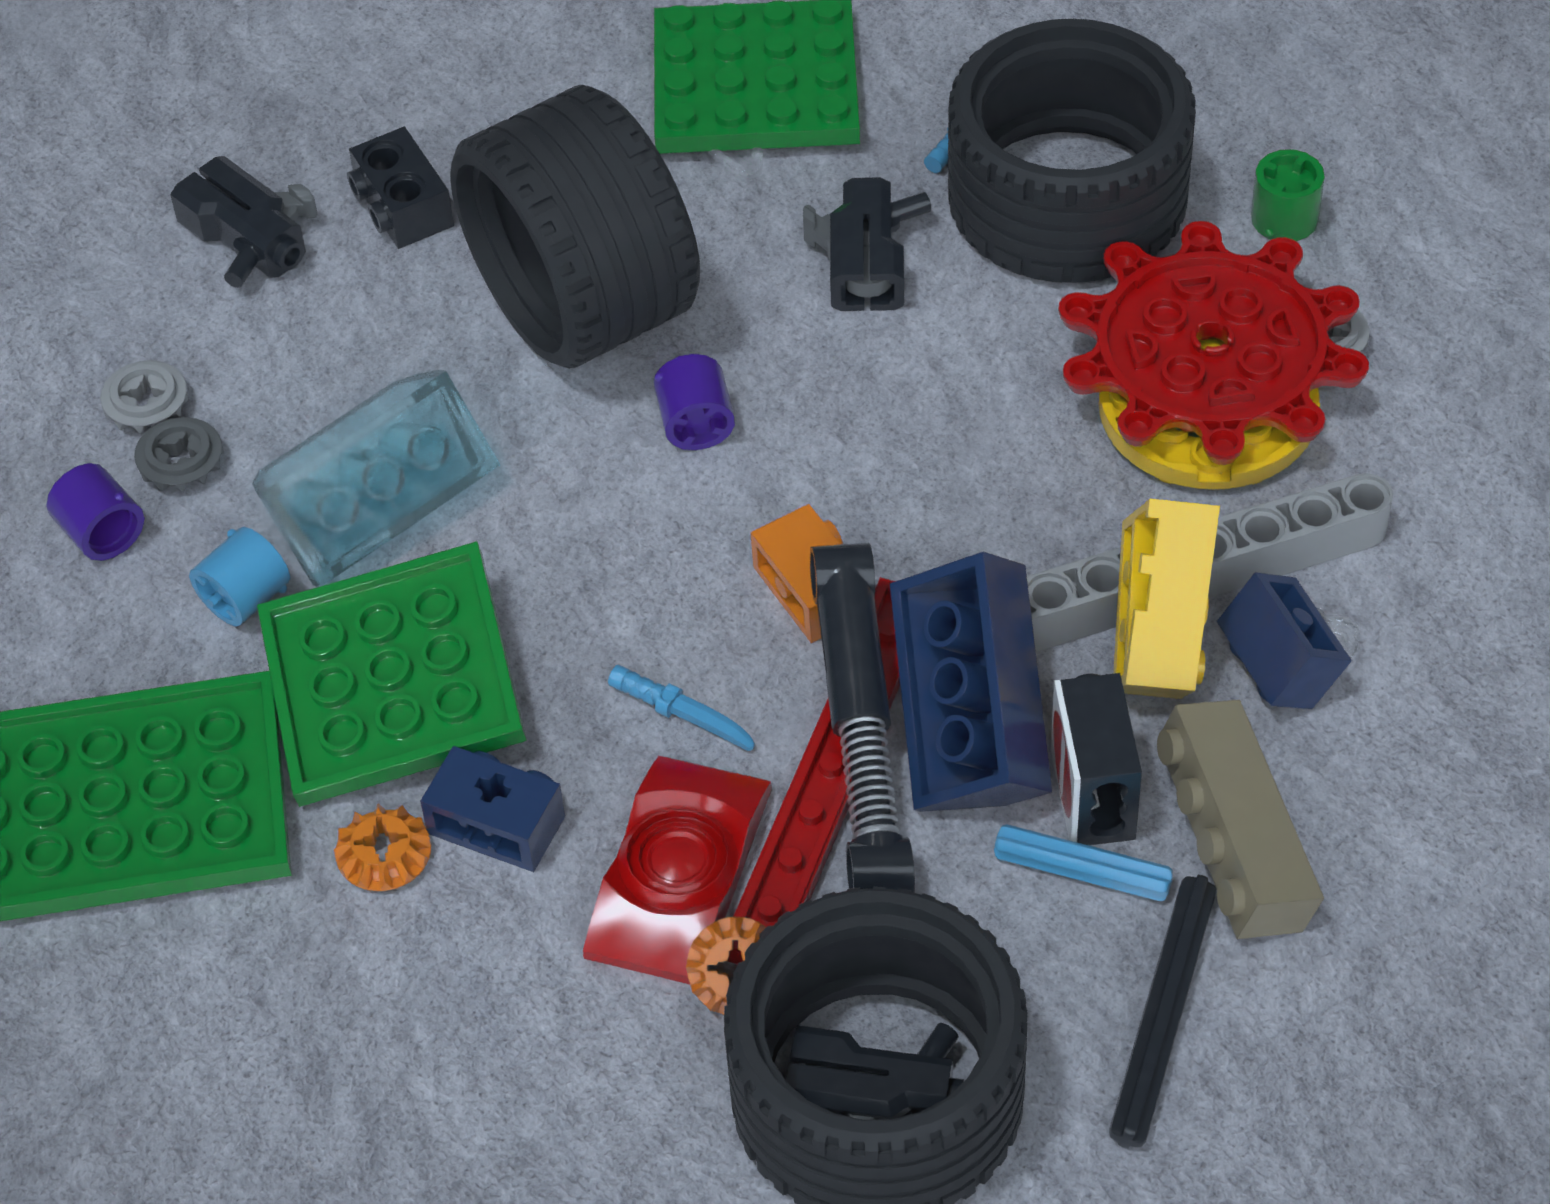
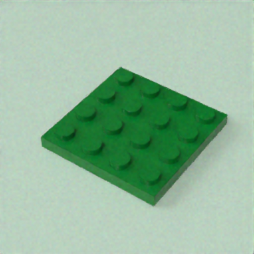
(755, 76)
(389, 673)

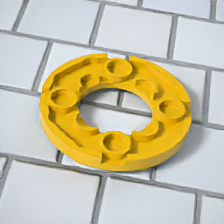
(1182, 460)

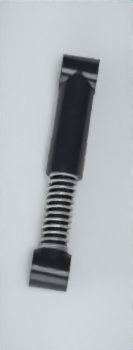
(860, 712)

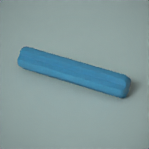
(1083, 862)

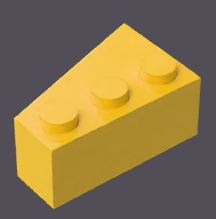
(1164, 597)

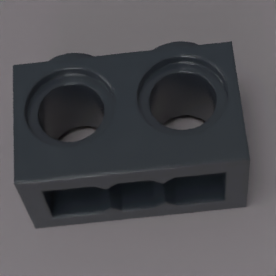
(400, 188)

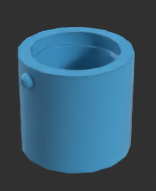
(239, 576)

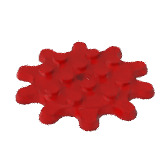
(1251, 302)

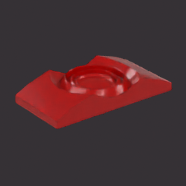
(674, 866)

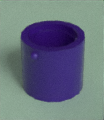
(694, 402)
(95, 511)

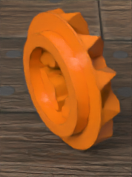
(405, 856)
(712, 947)

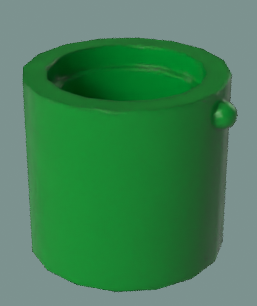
(1287, 195)

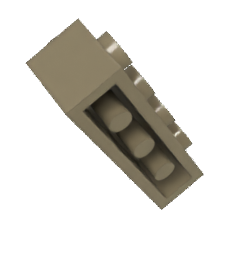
(1238, 819)

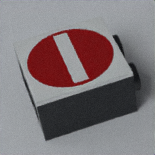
(1095, 759)

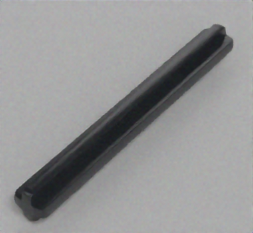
(1162, 1012)

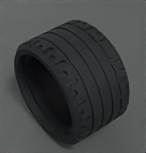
(1071, 81)
(575, 225)
(876, 946)

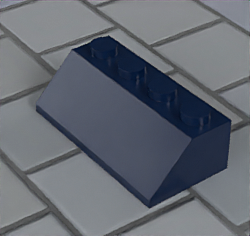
(970, 685)

